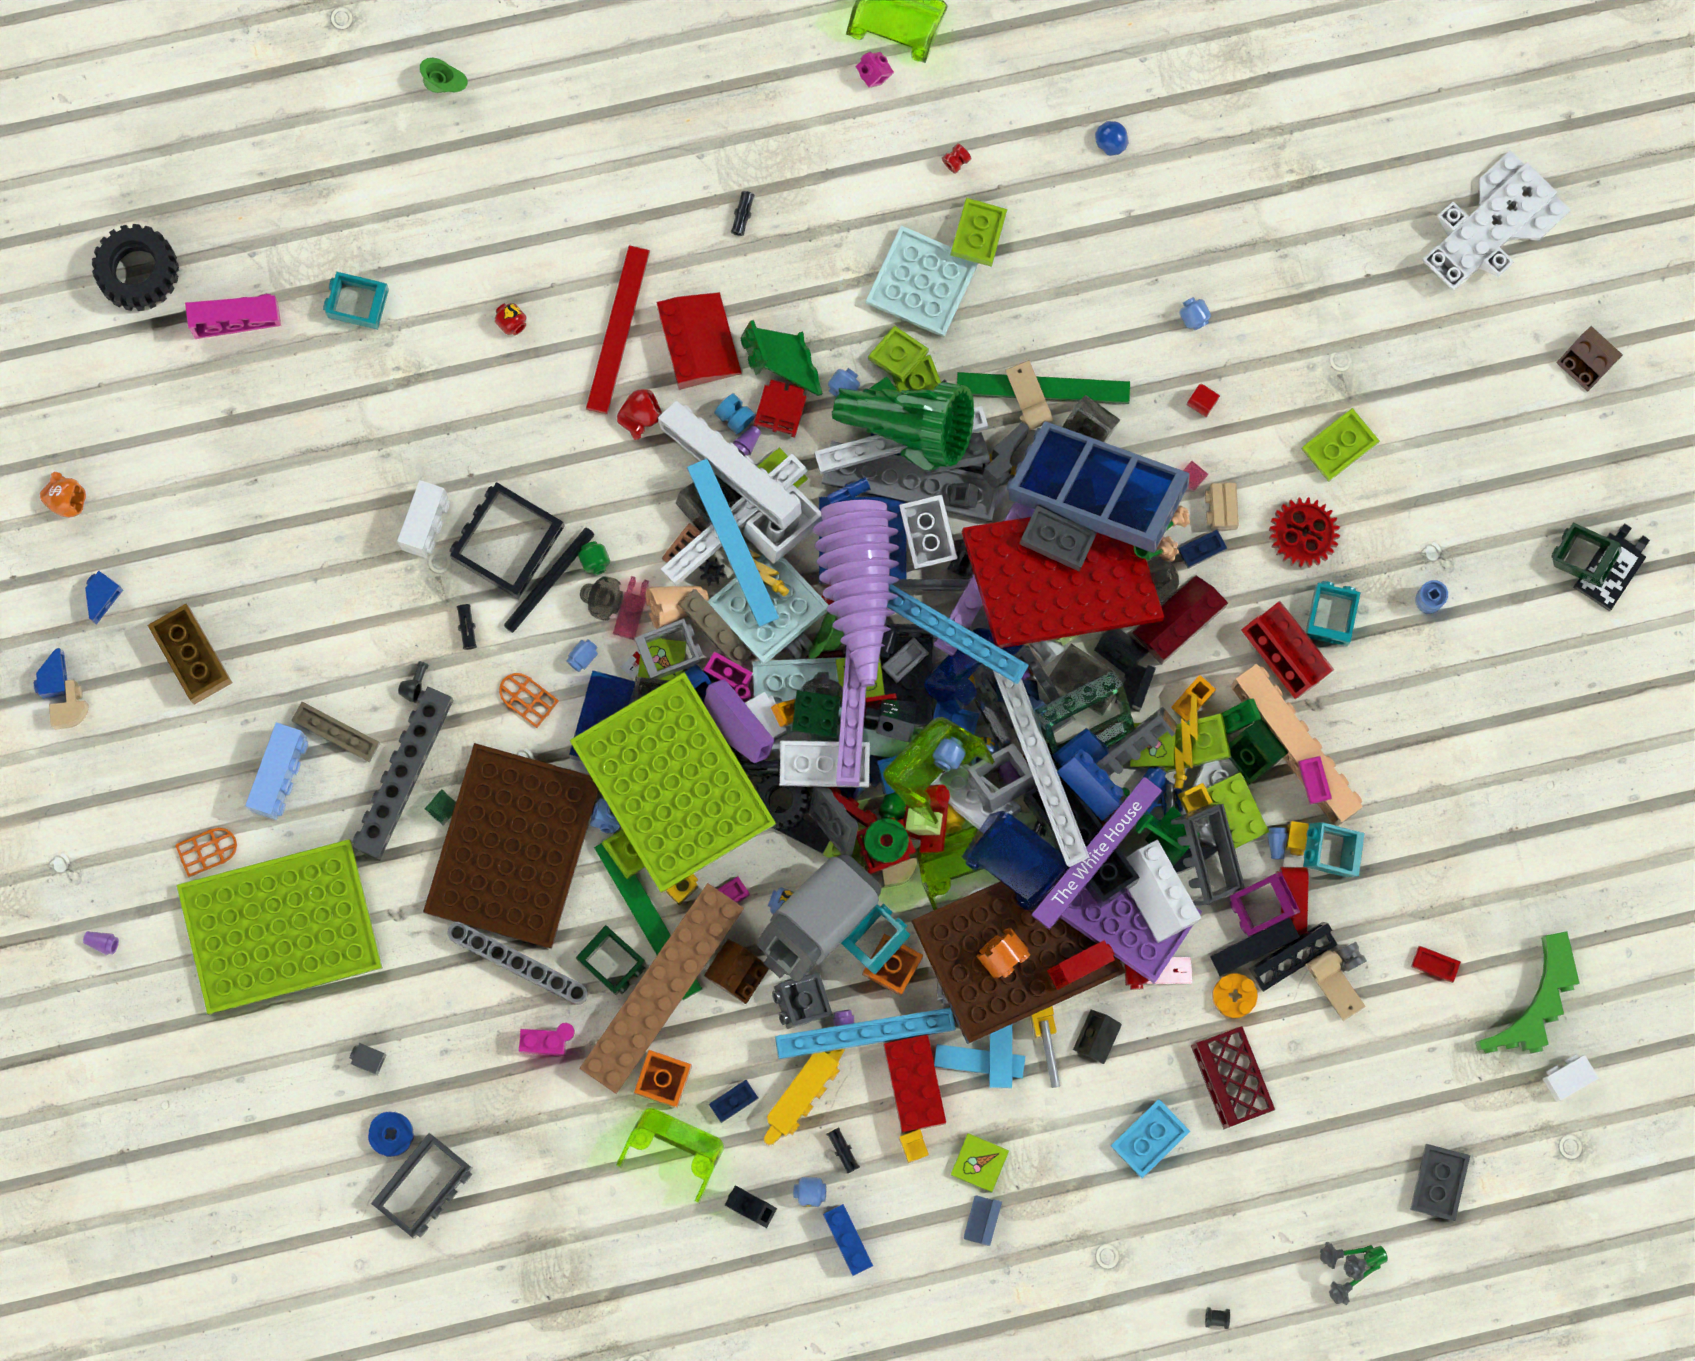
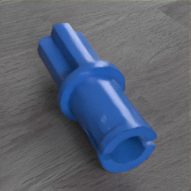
(849, 491)

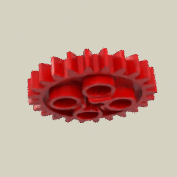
(1311, 514)

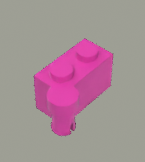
(737, 676)
(546, 1042)

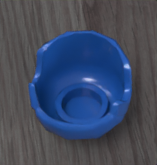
(1111, 138)

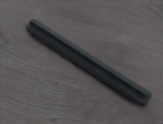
(548, 580)

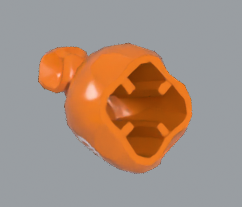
(63, 496)

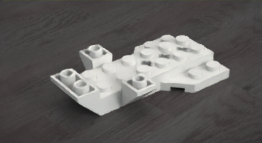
(1477, 242)

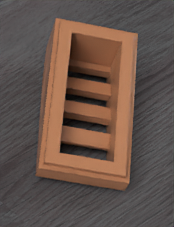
(678, 542)

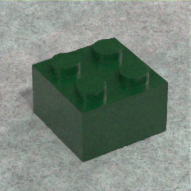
(1256, 751)

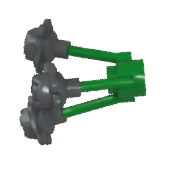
(1353, 1267)

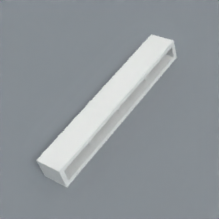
(730, 465)

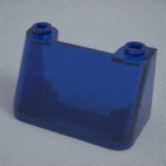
(950, 680)
(1016, 858)

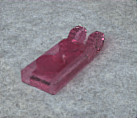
(630, 611)

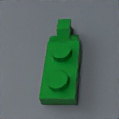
(1240, 716)

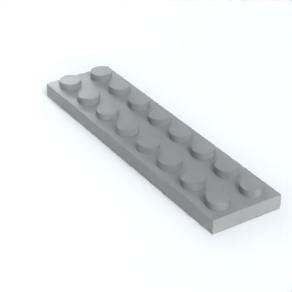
(904, 481)

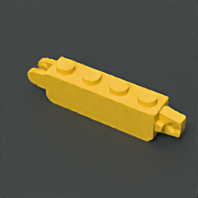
(800, 1094)

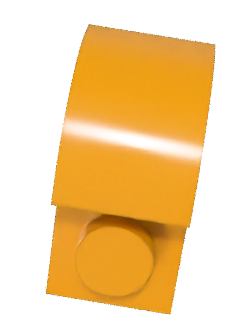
(1202, 689)

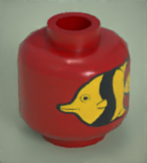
(510, 319)

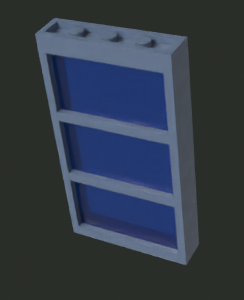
(1098, 486)

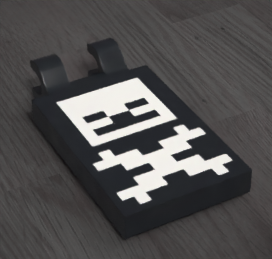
(1621, 573)

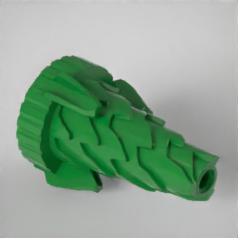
(929, 422)

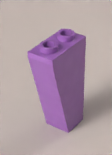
(737, 722)

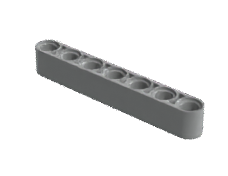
(506, 962)

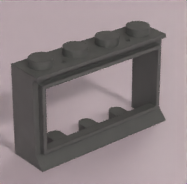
(914, 630)
(1025, 652)
(1137, 740)
(1226, 853)
(447, 1193)

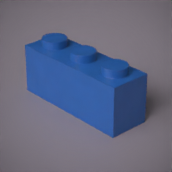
(1092, 784)
(848, 1240)

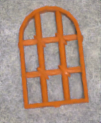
(529, 706)
(197, 848)

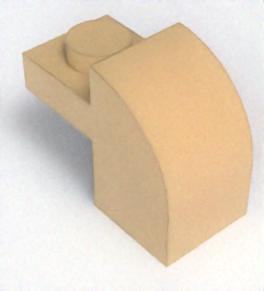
(71, 712)
(899, 873)

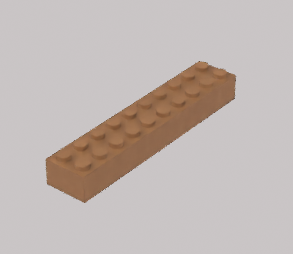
(661, 988)

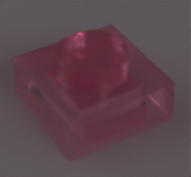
(1196, 475)

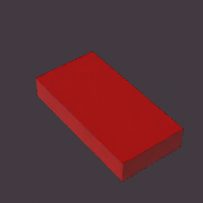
(1435, 964)

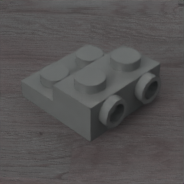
(802, 1001)

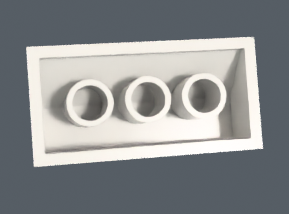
(1161, 893)

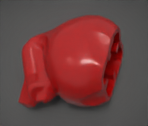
(639, 412)

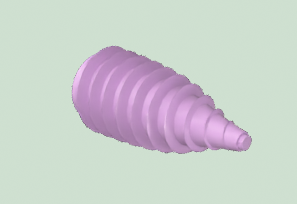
(859, 577)

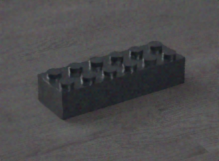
(1116, 873)

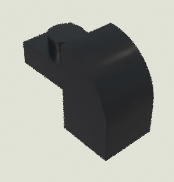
(750, 1206)

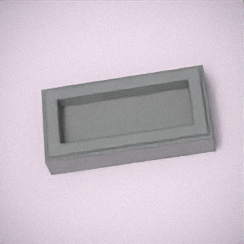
(905, 660)

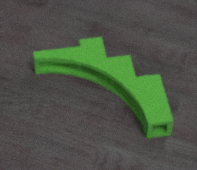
(1529, 1029)

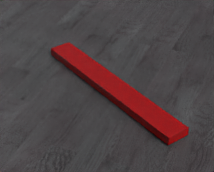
(618, 329)

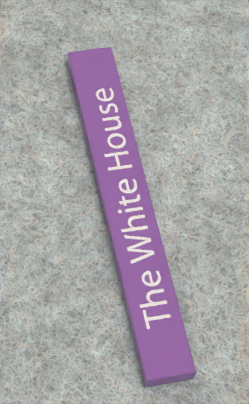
(1099, 850)

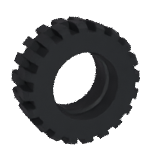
(123, 243)

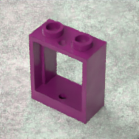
(1283, 894)

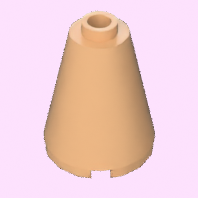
(665, 601)

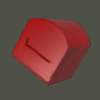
(1203, 400)

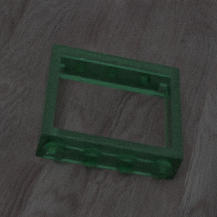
(1081, 699)

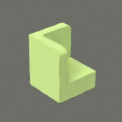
(921, 826)

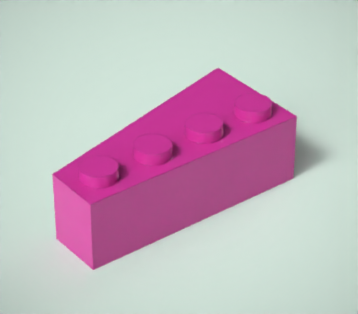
(232, 315)

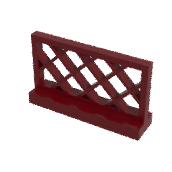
(1214, 1080)

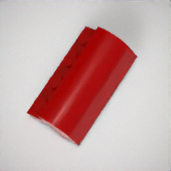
(1287, 650)

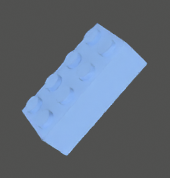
(276, 771)

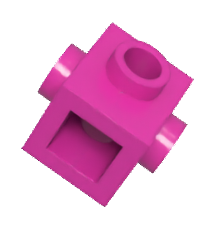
(874, 69)

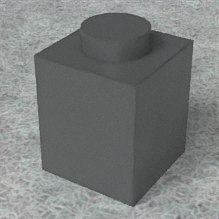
(367, 1058)

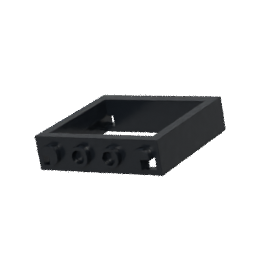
(537, 557)

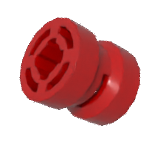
(956, 158)

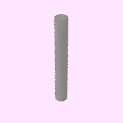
(1049, 1052)

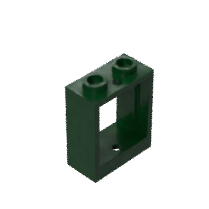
(1612, 548)
(592, 948)

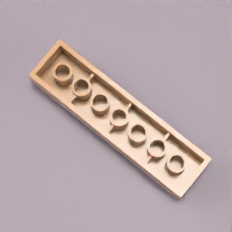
(1296, 740)

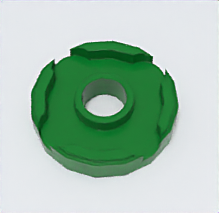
(877, 850)

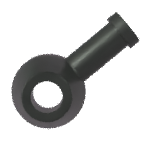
(412, 688)

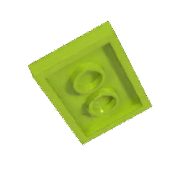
(978, 232)
(1340, 444)
(1211, 742)
(1240, 808)

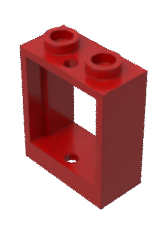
(1081, 964)

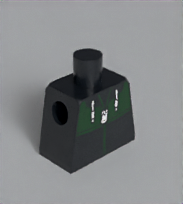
(894, 719)

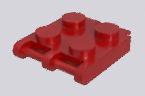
(781, 407)
(886, 841)

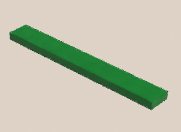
(1052, 388)
(641, 908)

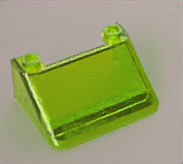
(902, 21)

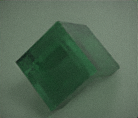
(441, 807)

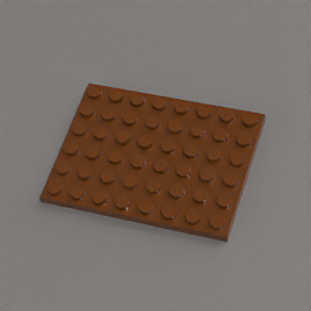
(512, 846)
(986, 1003)

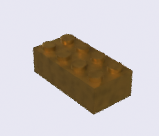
(189, 654)

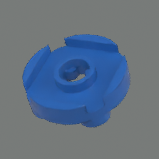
(378, 1132)

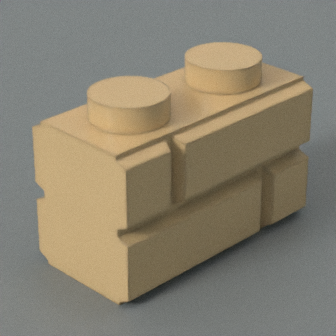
(1223, 506)

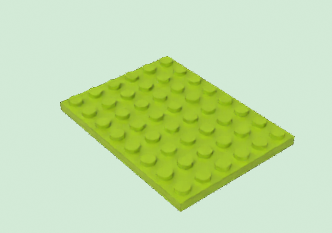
(672, 782)
(279, 926)

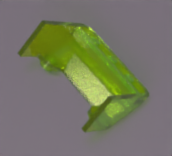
(915, 767)
(942, 867)
(680, 1134)

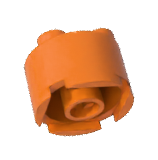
(1003, 953)

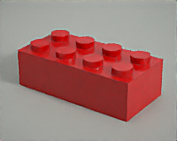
(914, 1084)

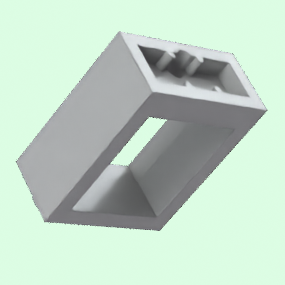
(659, 633)
(1008, 792)

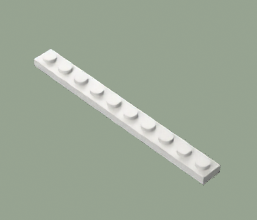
(1043, 770)

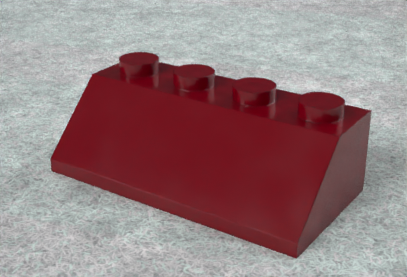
(1183, 618)

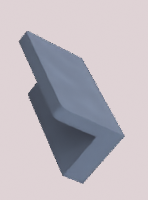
(982, 1220)

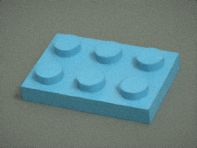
(1150, 1138)

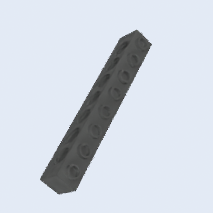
(376, 846)

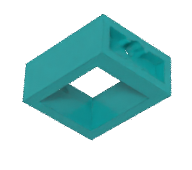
(381, 292)
(1330, 635)
(1352, 843)
(888, 949)

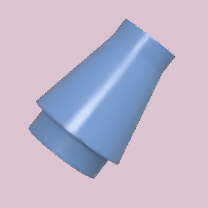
(1277, 841)

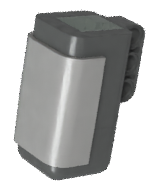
(818, 917)

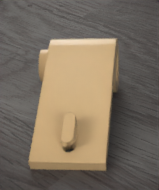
(1029, 395)
(1334, 984)

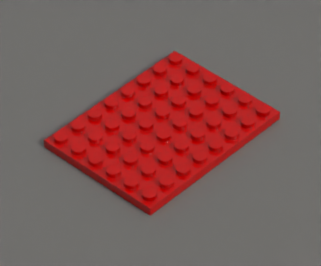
(1043, 600)

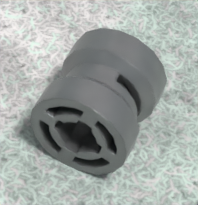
(799, 645)
(1349, 951)

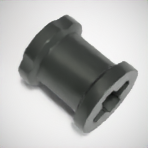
(1217, 1318)

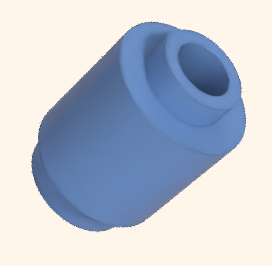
(582, 655)

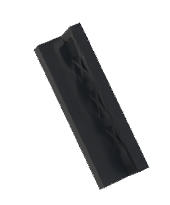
(1291, 949)

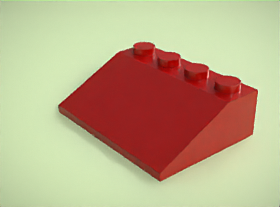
(698, 339)

